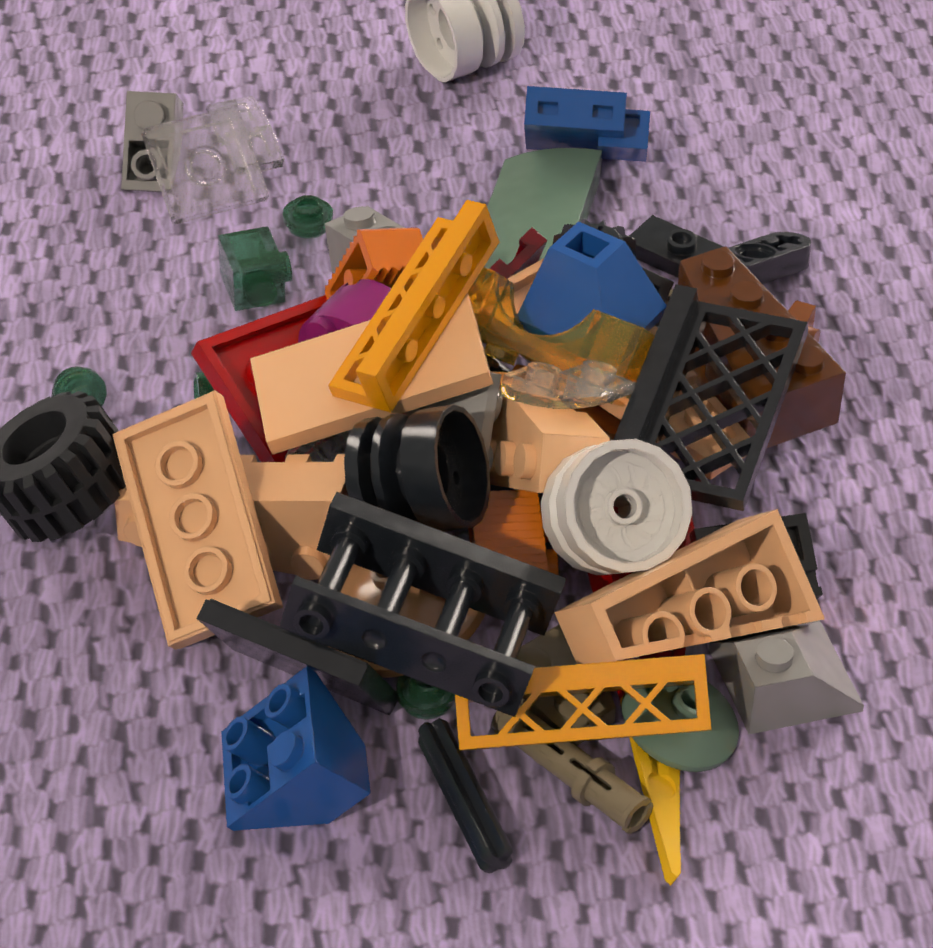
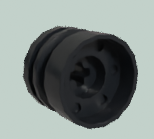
(421, 467)

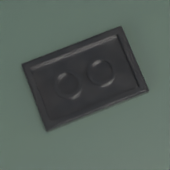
(294, 652)

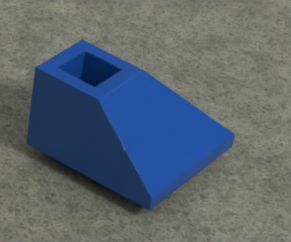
(585, 274)
(292, 759)

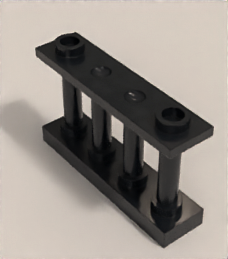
(441, 566)

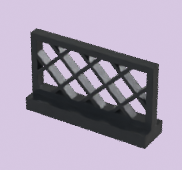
(664, 376)

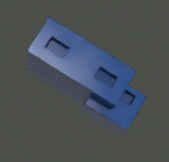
(585, 121)

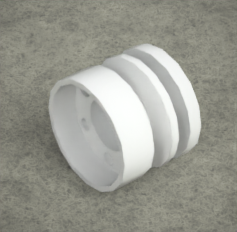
(461, 35)

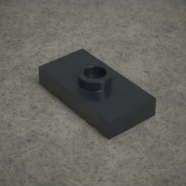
(666, 244)

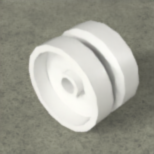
(650, 502)

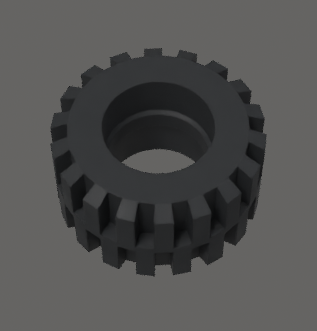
(58, 466)

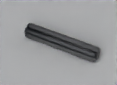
(465, 796)

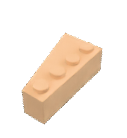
(289, 504)
(706, 592)

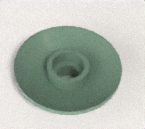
(689, 750)

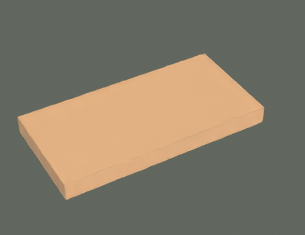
(295, 381)
(195, 516)

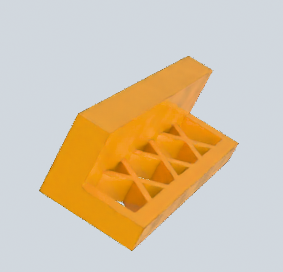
(417, 309)
(594, 679)

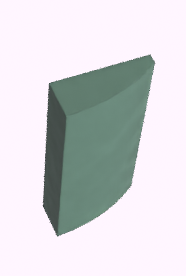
(543, 193)

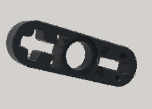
(774, 255)

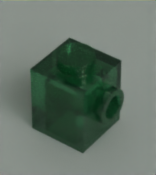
(253, 268)

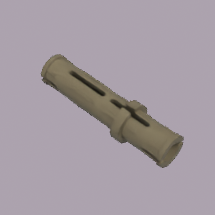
(589, 778)

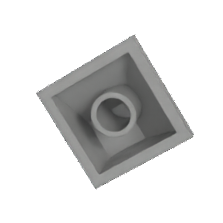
(785, 677)

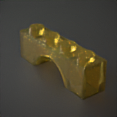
(594, 338)

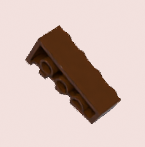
(817, 381)

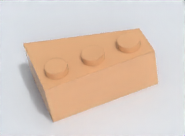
(534, 440)

